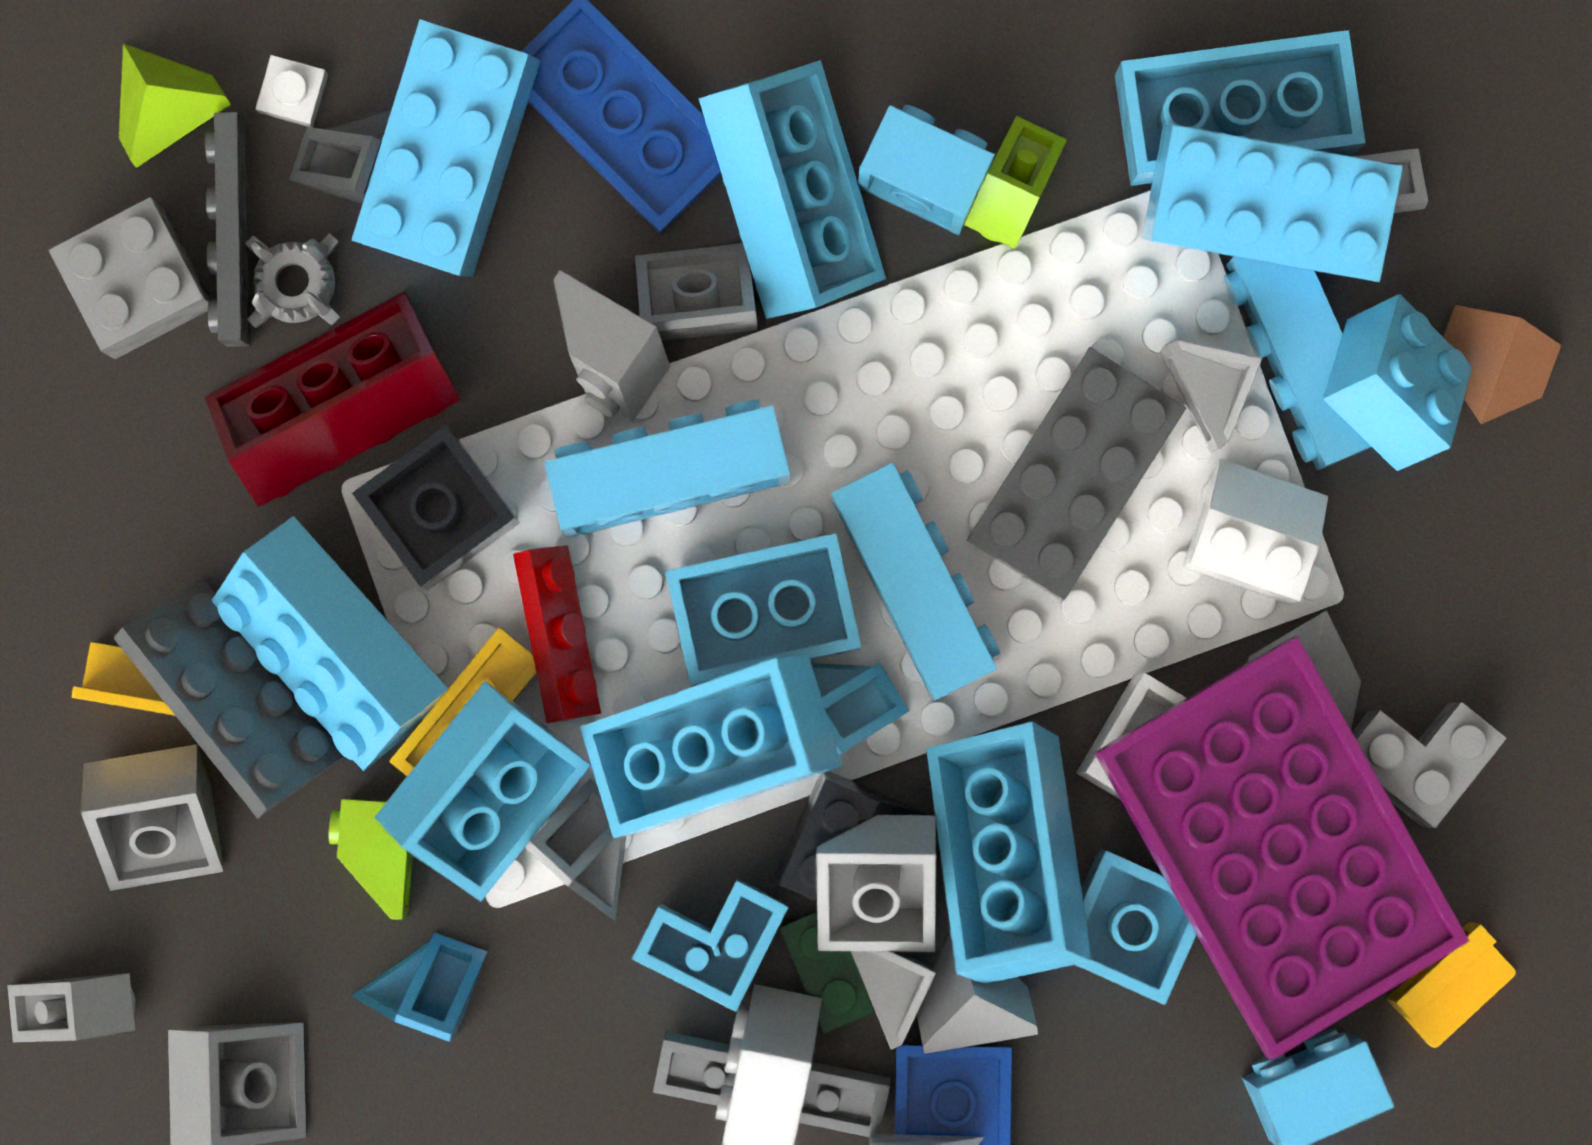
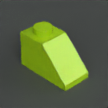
(1015, 182)
(372, 855)

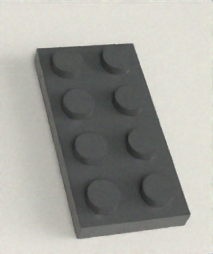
(1076, 474)
(228, 699)

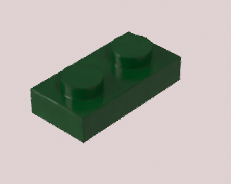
(827, 975)

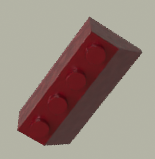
(331, 400)

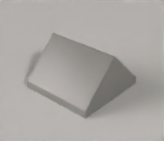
(696, 292)

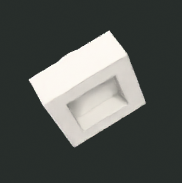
(291, 91)

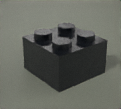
(435, 508)

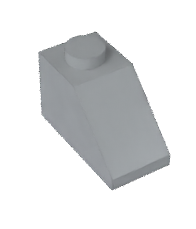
(72, 1008)

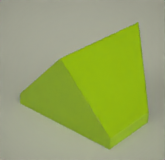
(162, 102)

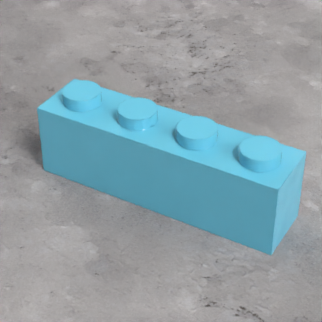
(1301, 342)
(914, 581)

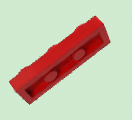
(557, 633)

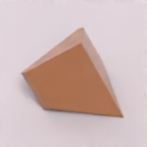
(1506, 356)

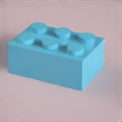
(763, 608)
(482, 791)

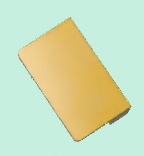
(116, 680)
(1453, 987)

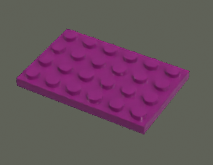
(1282, 847)

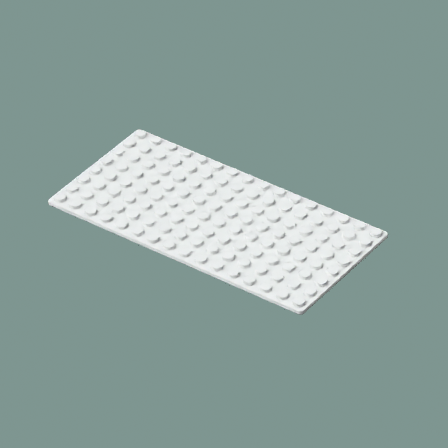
(944, 384)

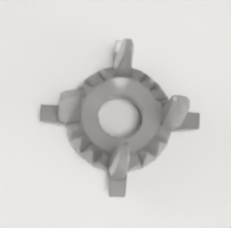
(313, 301)

